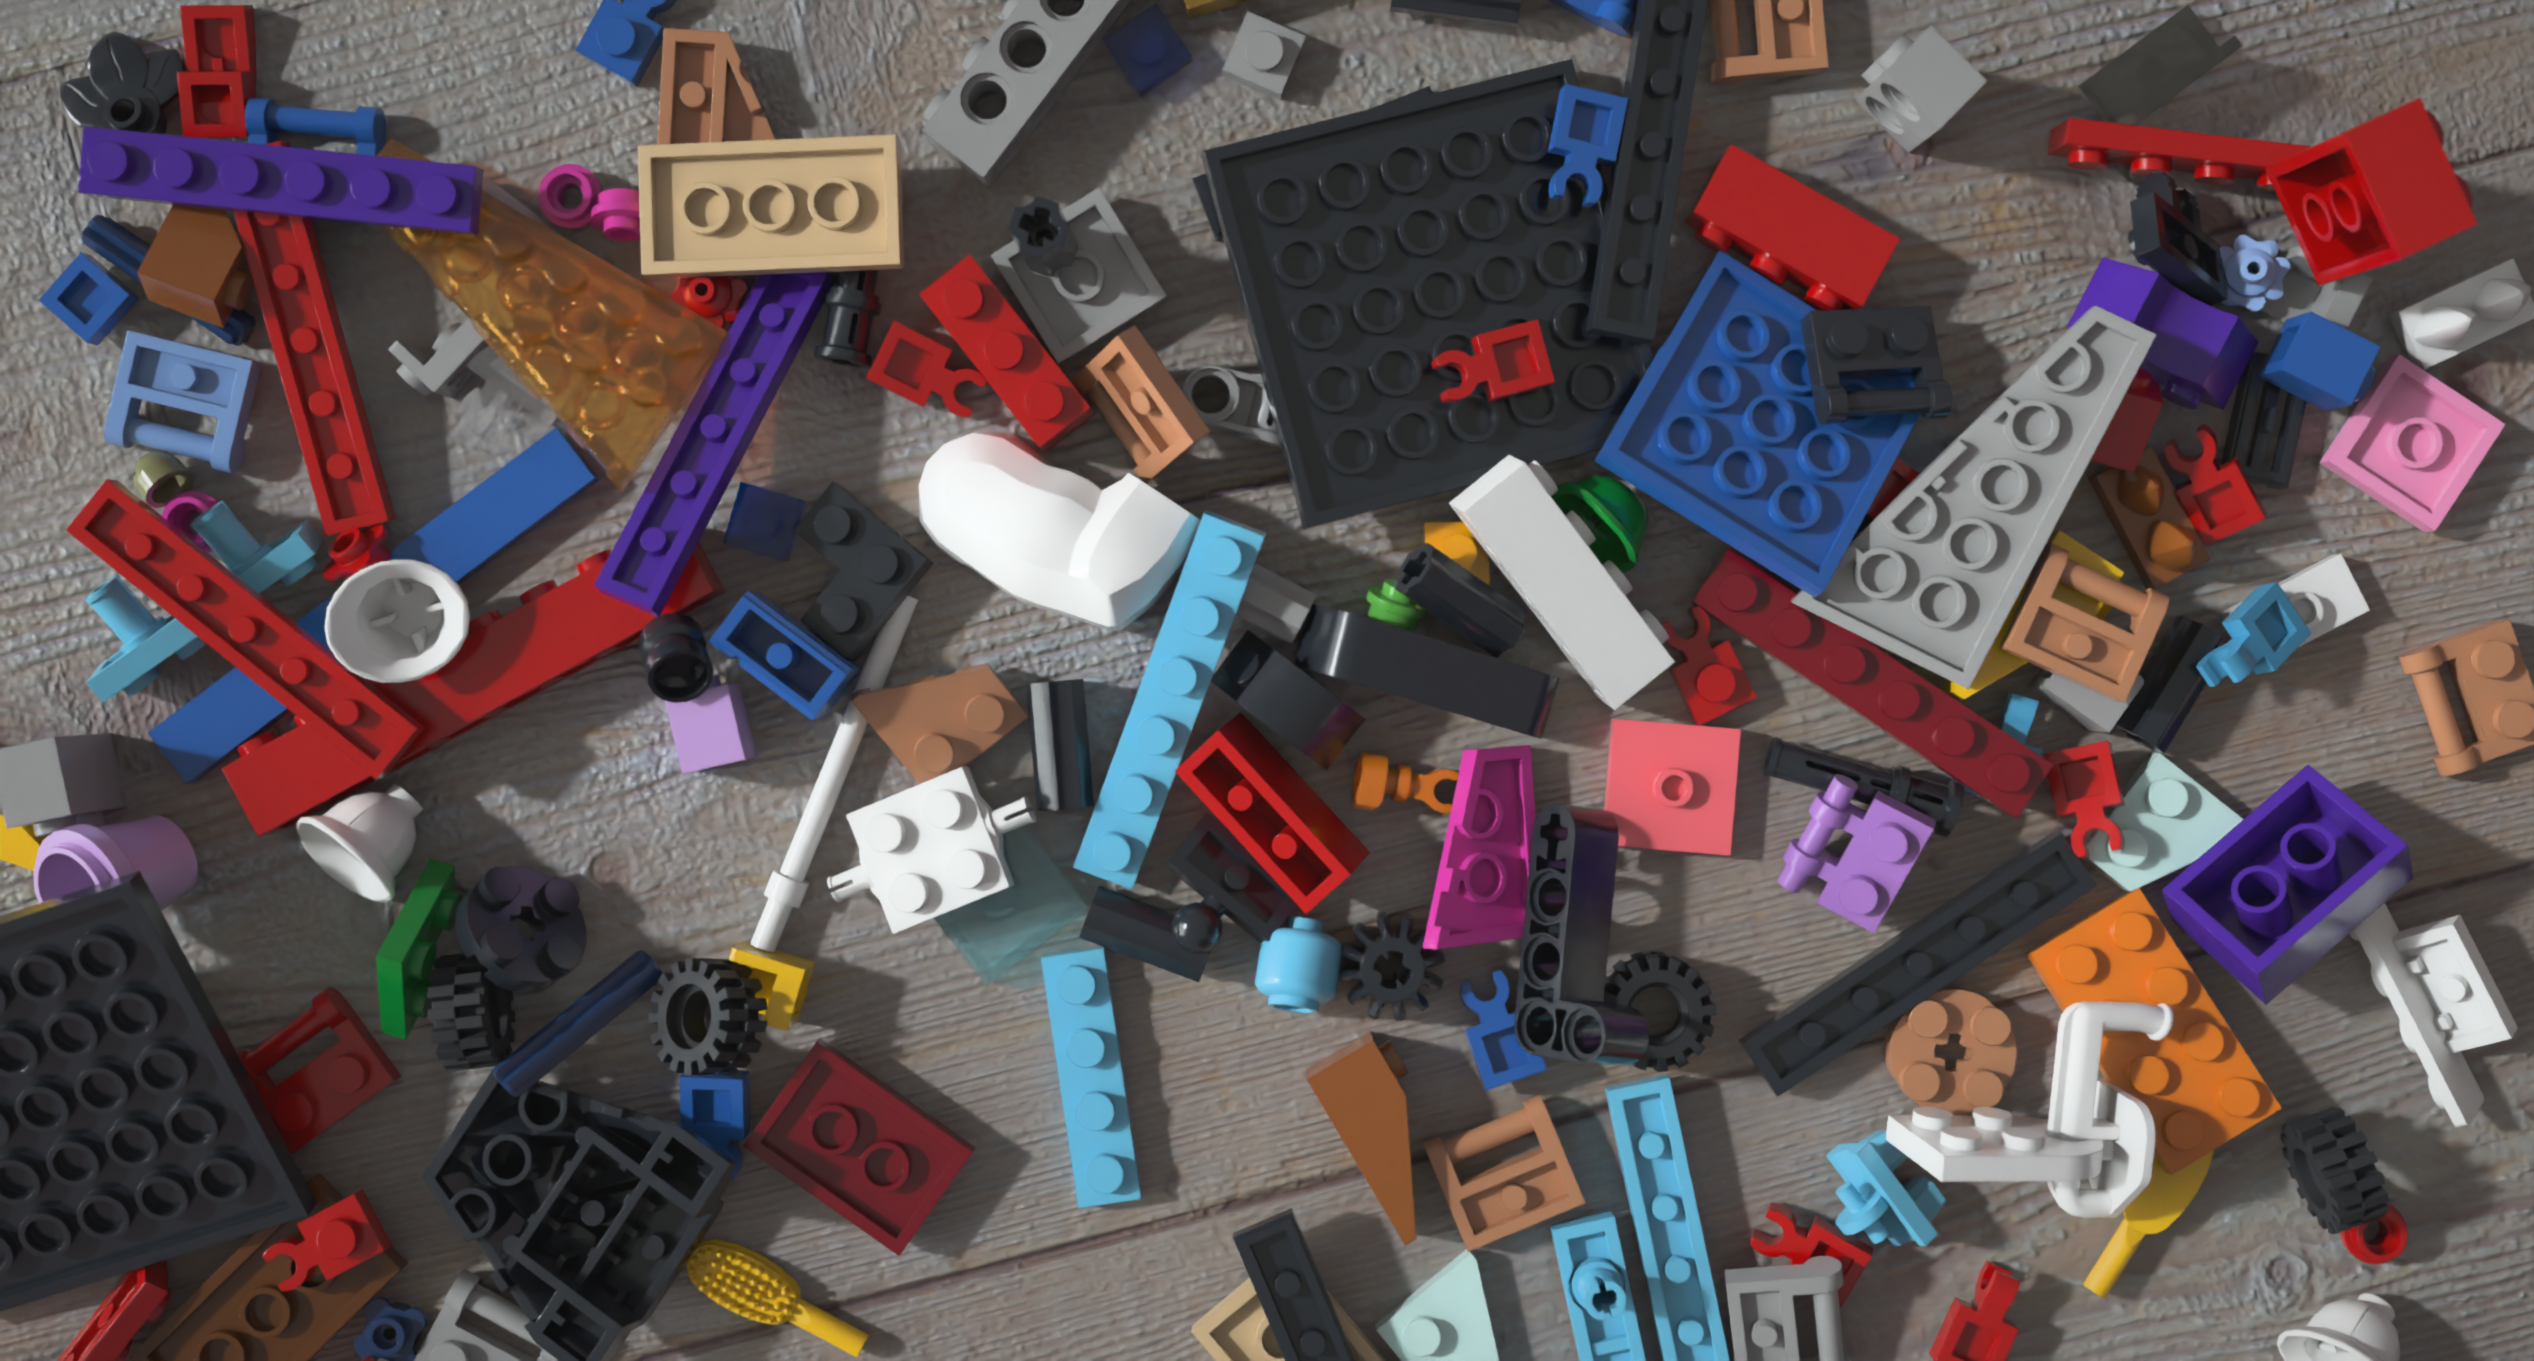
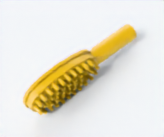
(2147, 1214)
(764, 1292)

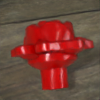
(711, 297)

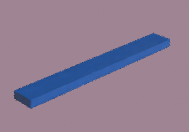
(454, 541)

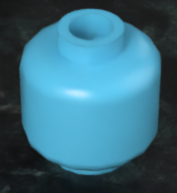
(1299, 967)

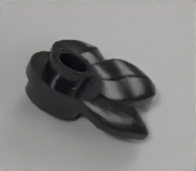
(123, 85)

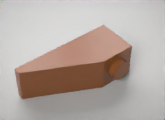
(1369, 1111)

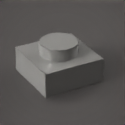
(1264, 55)

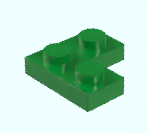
(411, 949)

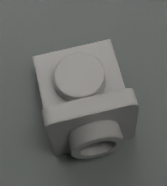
(446, 370)

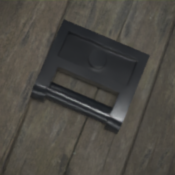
(1874, 346)

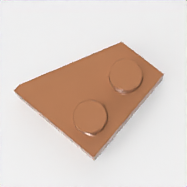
(706, 91)
(942, 720)

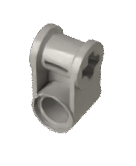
(1246, 406)

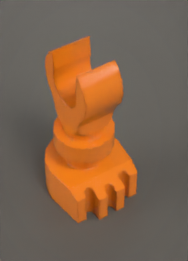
(1374, 779)

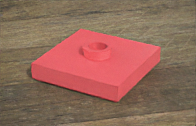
(1672, 785)

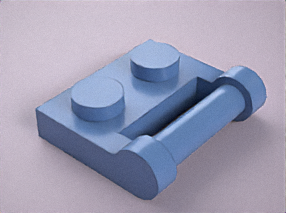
(185, 380)

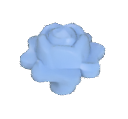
(2252, 272)

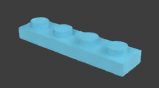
(1091, 1077)

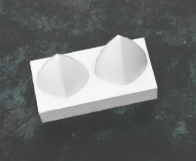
(2463, 315)

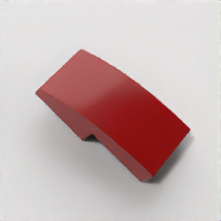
(218, 69)

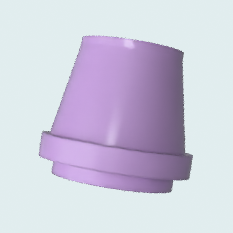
(92, 855)

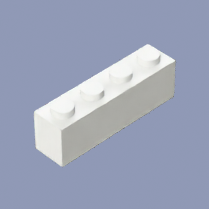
(1563, 580)

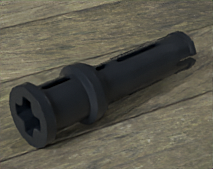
(850, 319)
(1818, 769)

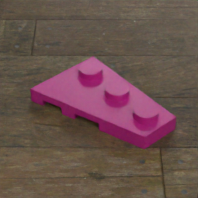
(1485, 851)

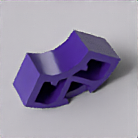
(2196, 346)

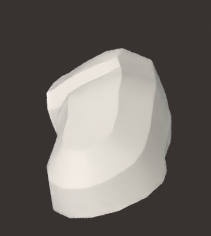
(1052, 531)

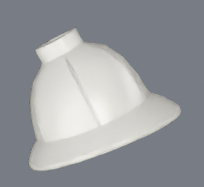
(397, 621)
(364, 840)
(2345, 1332)

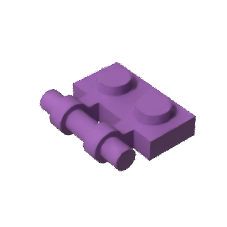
(1875, 860)

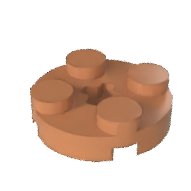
(1976, 1078)

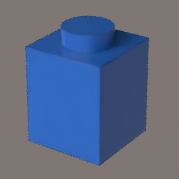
(2320, 362)

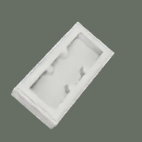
(2322, 596)

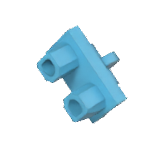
(1877, 1199)

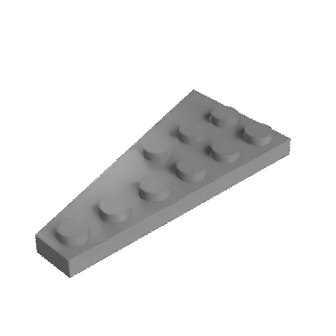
(1965, 534)

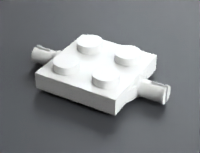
(931, 849)

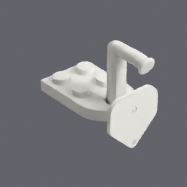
(2089, 1133)

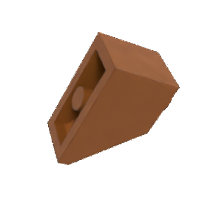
(197, 265)

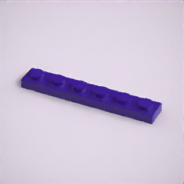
(280, 180)
(712, 439)

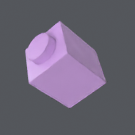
(711, 728)

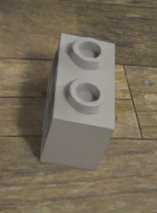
(1918, 87)

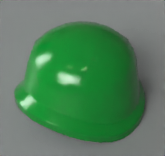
(1611, 514)

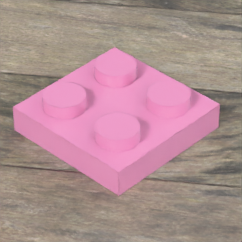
(2412, 443)

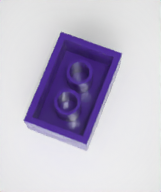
(2288, 883)

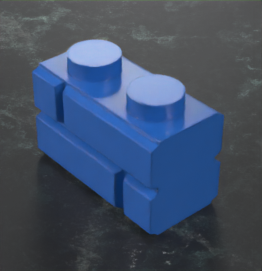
(785, 655)

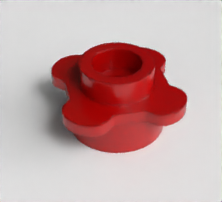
(355, 551)

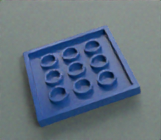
(1735, 437)

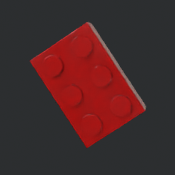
(2373, 194)

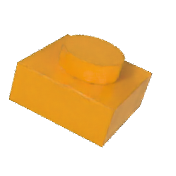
(1459, 545)

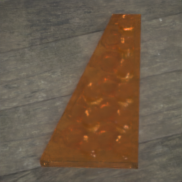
(570, 327)

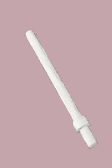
(787, 886)

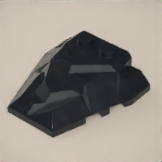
(578, 1208)

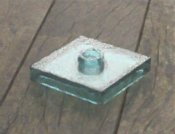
(1014, 921)

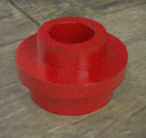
(2385, 1246)

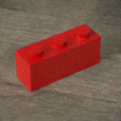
(1790, 232)
(1007, 353)
(1273, 812)

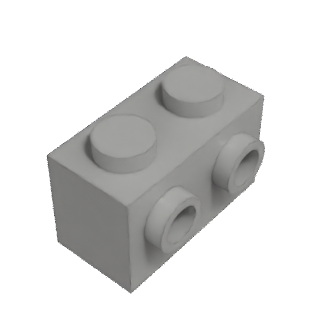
(59, 782)

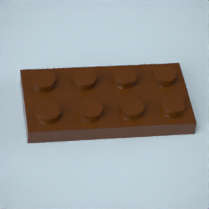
(248, 1317)

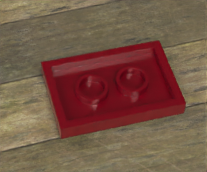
(859, 1146)

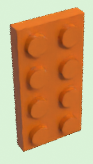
(2195, 1077)

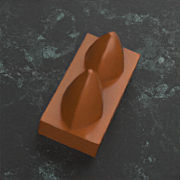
(2150, 520)

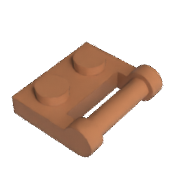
(1787, 36)
(1141, 404)
(2077, 642)
(2491, 689)
(1513, 1192)

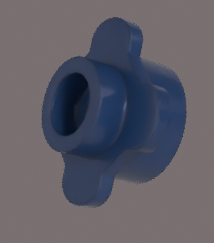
(403, 1318)

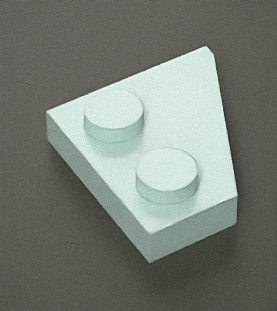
(2164, 825)
(1443, 1318)

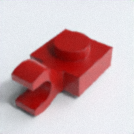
(1979, 1328)

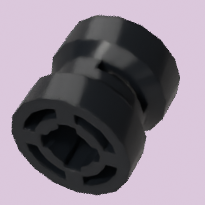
(675, 657)

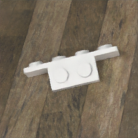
(2441, 1001)

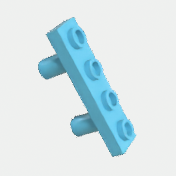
(153, 639)
(1597, 1289)

